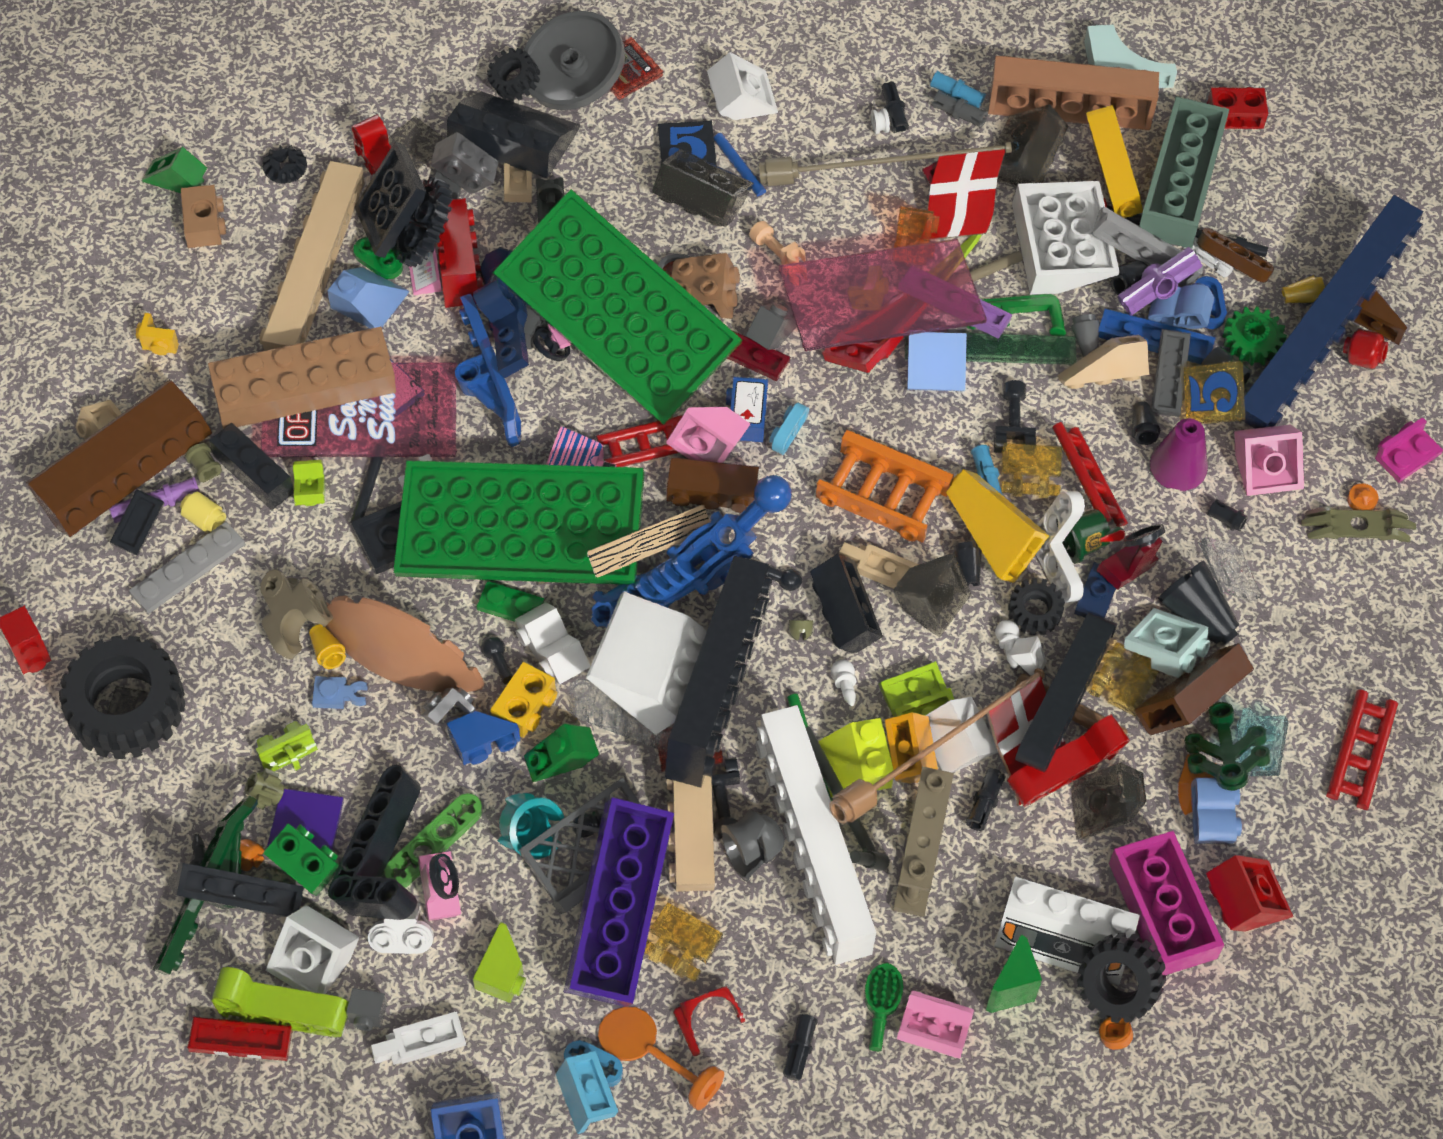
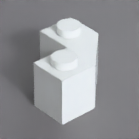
(551, 644)

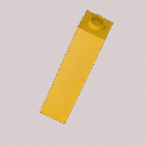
(1114, 162)
(997, 526)

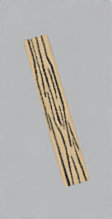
(646, 541)

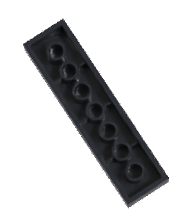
(718, 672)

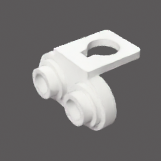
(401, 936)

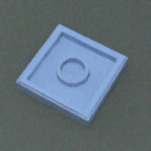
(936, 361)

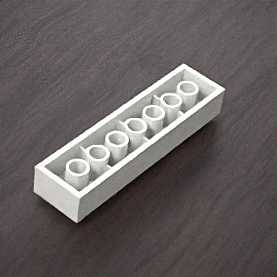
(816, 836)

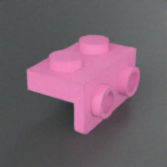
(935, 1024)

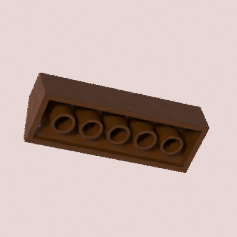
(118, 458)

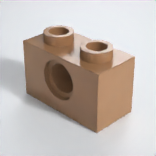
(202, 217)

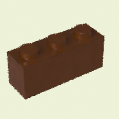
(711, 484)

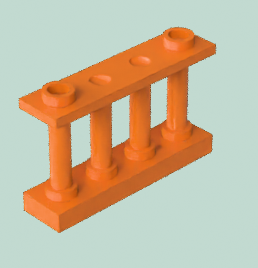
(883, 460)

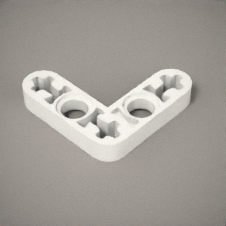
(1066, 576)

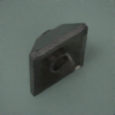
(933, 592)
(1107, 799)

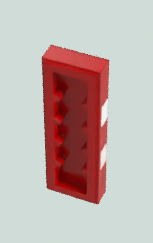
(240, 1038)

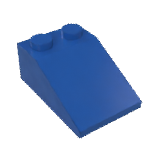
(469, 1118)

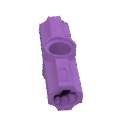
(1159, 281)

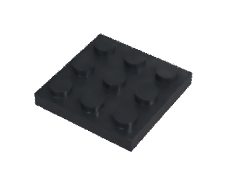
(390, 200)

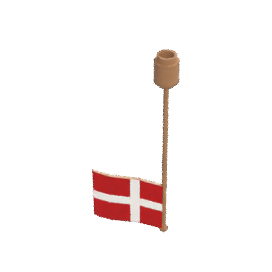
(1008, 721)

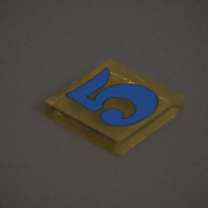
(1215, 392)

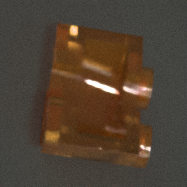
(915, 226)

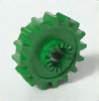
(1240, 331)

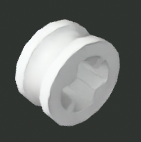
(880, 121)

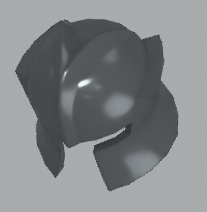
(752, 842)

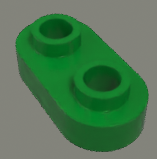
(376, 263)

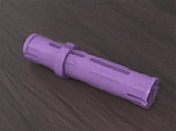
(168, 494)

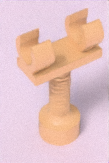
(763, 233)

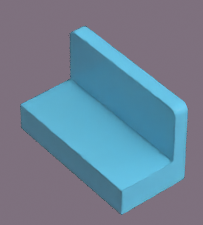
(585, 1090)

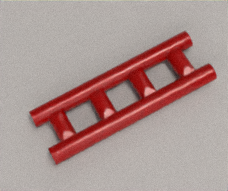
(640, 433)
(1083, 461)
(1345, 758)

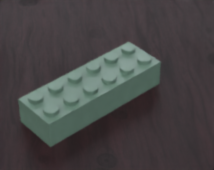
(1183, 171)

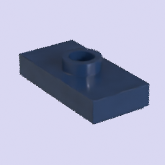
(1096, 594)

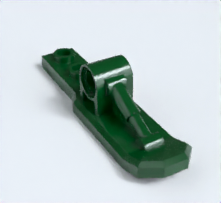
(222, 854)

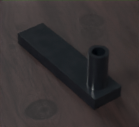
(235, 890)

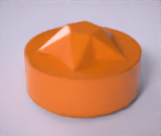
(1362, 497)
(1115, 1035)

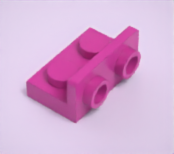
(1407, 450)

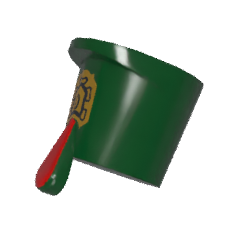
(1090, 535)

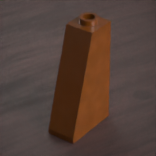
(1194, 691)

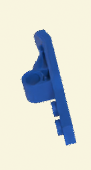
(487, 383)

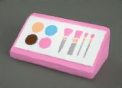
(426, 277)

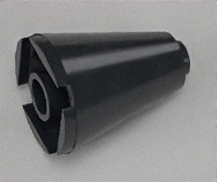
(1200, 601)

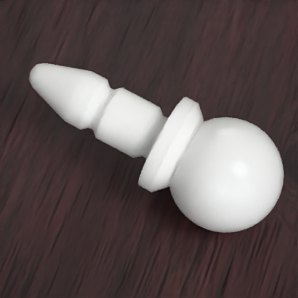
(1007, 633)
(843, 674)

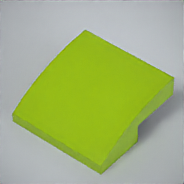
(916, 691)

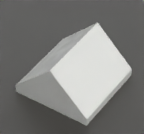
(968, 745)

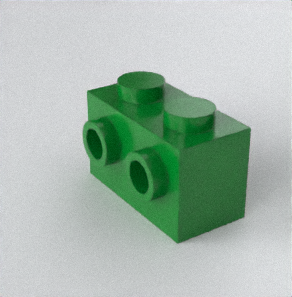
(303, 859)

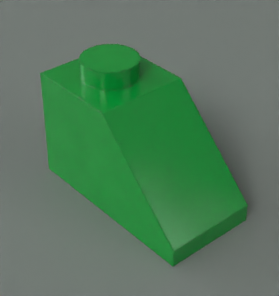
(175, 171)

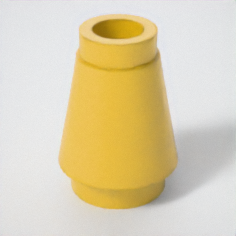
(1303, 291)
(326, 647)

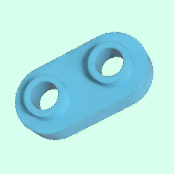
(793, 421)

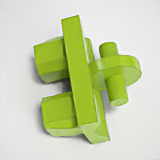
(286, 749)

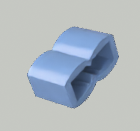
(1186, 308)
(1214, 813)

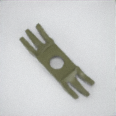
(1339, 524)

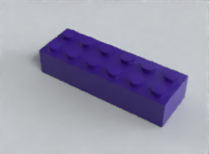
(618, 902)

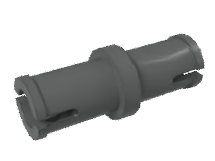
(960, 109)

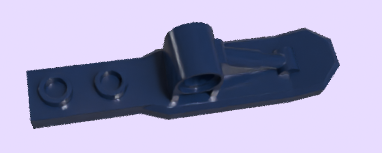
(505, 315)

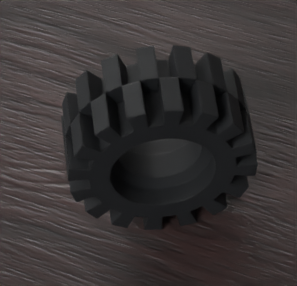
(505, 65)
(1036, 591)

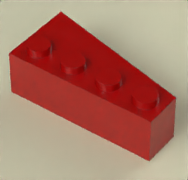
(456, 255)

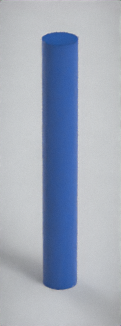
(738, 163)

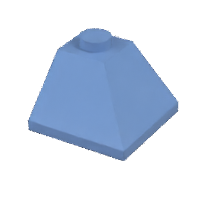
(365, 297)

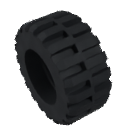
(127, 731)

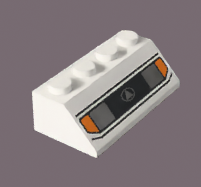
(1061, 925)

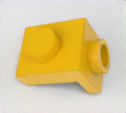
(156, 339)

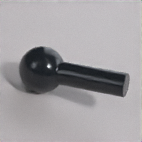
(788, 579)
(493, 649)

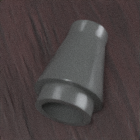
(1086, 332)

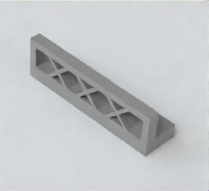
(1136, 241)

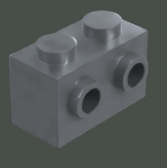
(464, 163)

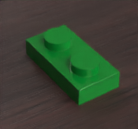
(506, 602)

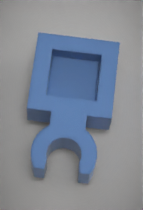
(334, 691)

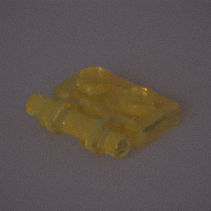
(1031, 461)
(1133, 684)
(685, 933)

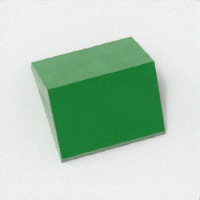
(1017, 981)

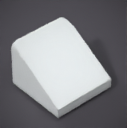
(1028, 654)

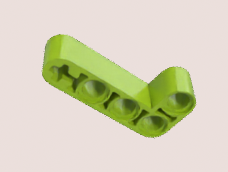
(271, 1004)

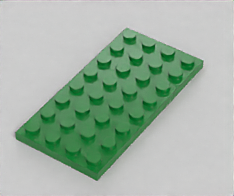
(617, 307)
(515, 520)

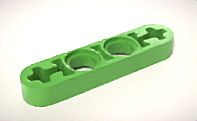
(431, 839)

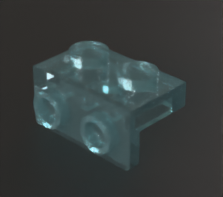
(1276, 732)

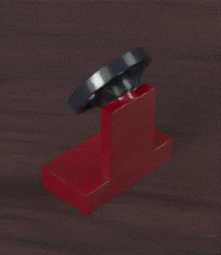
(1134, 558)

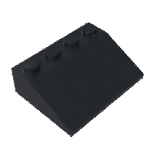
(513, 132)

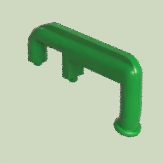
(1032, 304)

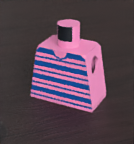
(576, 450)

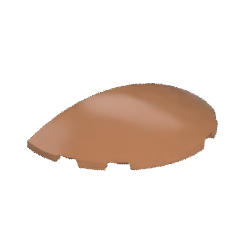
(399, 646)

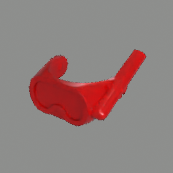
(684, 1013)

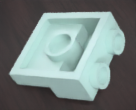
(1169, 642)

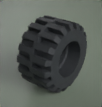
(1104, 995)

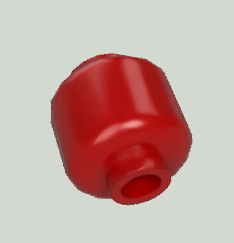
(1366, 349)

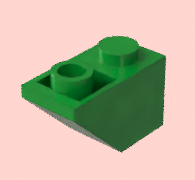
(561, 752)

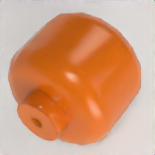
(251, 854)

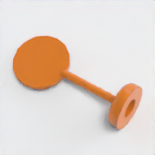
(632, 1034)

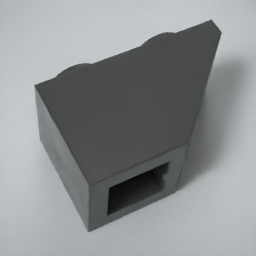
(772, 325)

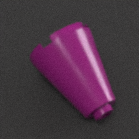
(1181, 457)

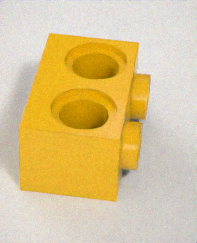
(517, 698)

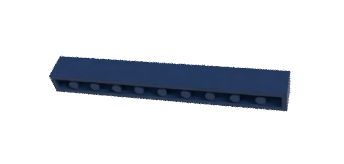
(1331, 312)

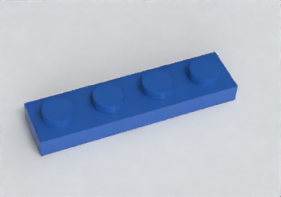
(1118, 324)

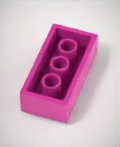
(1169, 902)

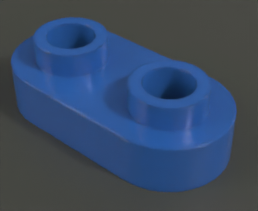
(1219, 308)

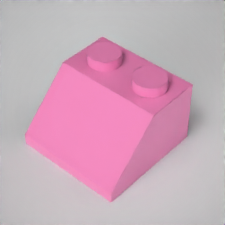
(1270, 459)

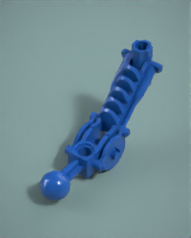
(678, 576)

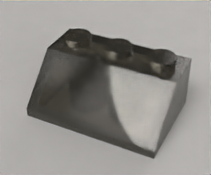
(1034, 142)
(701, 187)

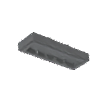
(1170, 373)

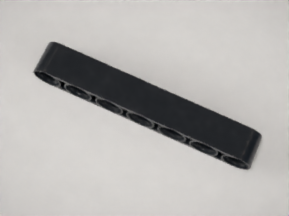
(1066, 692)

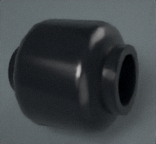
(1128, 275)

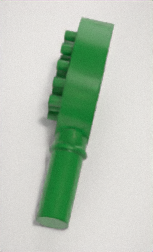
(882, 998)

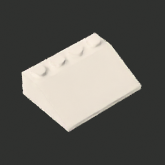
(1057, 236)
(647, 660)

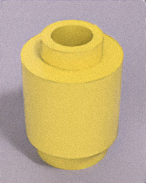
(202, 511)

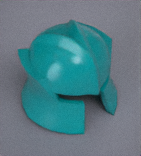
(526, 819)

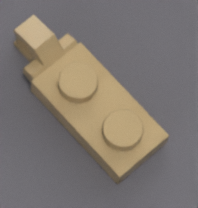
(877, 563)

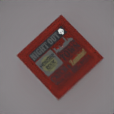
(637, 70)

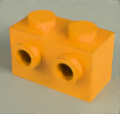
(906, 738)

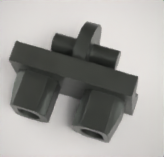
(548, 194)

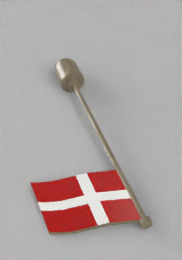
(959, 191)

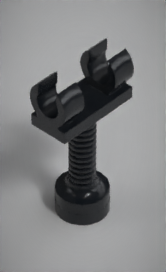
(1014, 392)
(718, 784)

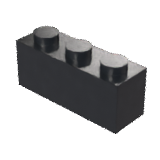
(251, 466)
(845, 604)

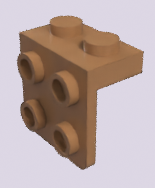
(709, 280)

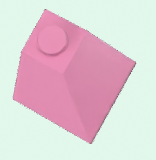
(708, 433)

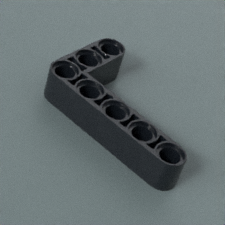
(359, 879)

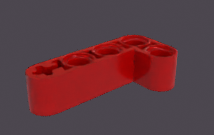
(371, 142)
(1070, 761)

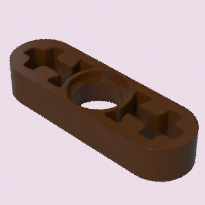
(1235, 255)

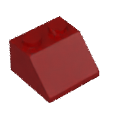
(1248, 893)

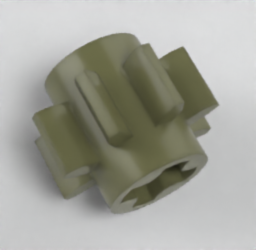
(265, 788)

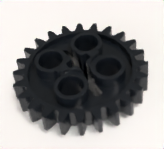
(425, 224)

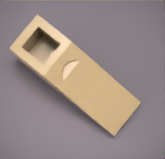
(1114, 359)

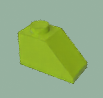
(501, 968)

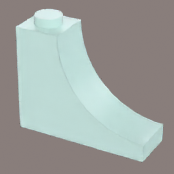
(1107, 50)

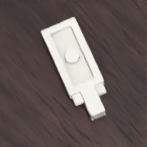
(420, 1040)

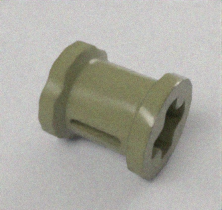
(201, 459)

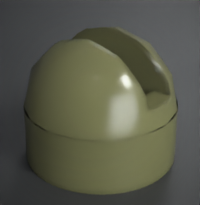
(800, 626)

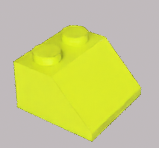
(859, 753)

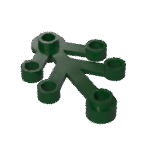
(1231, 774)

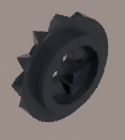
(290, 171)

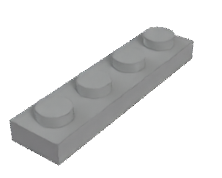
(187, 567)

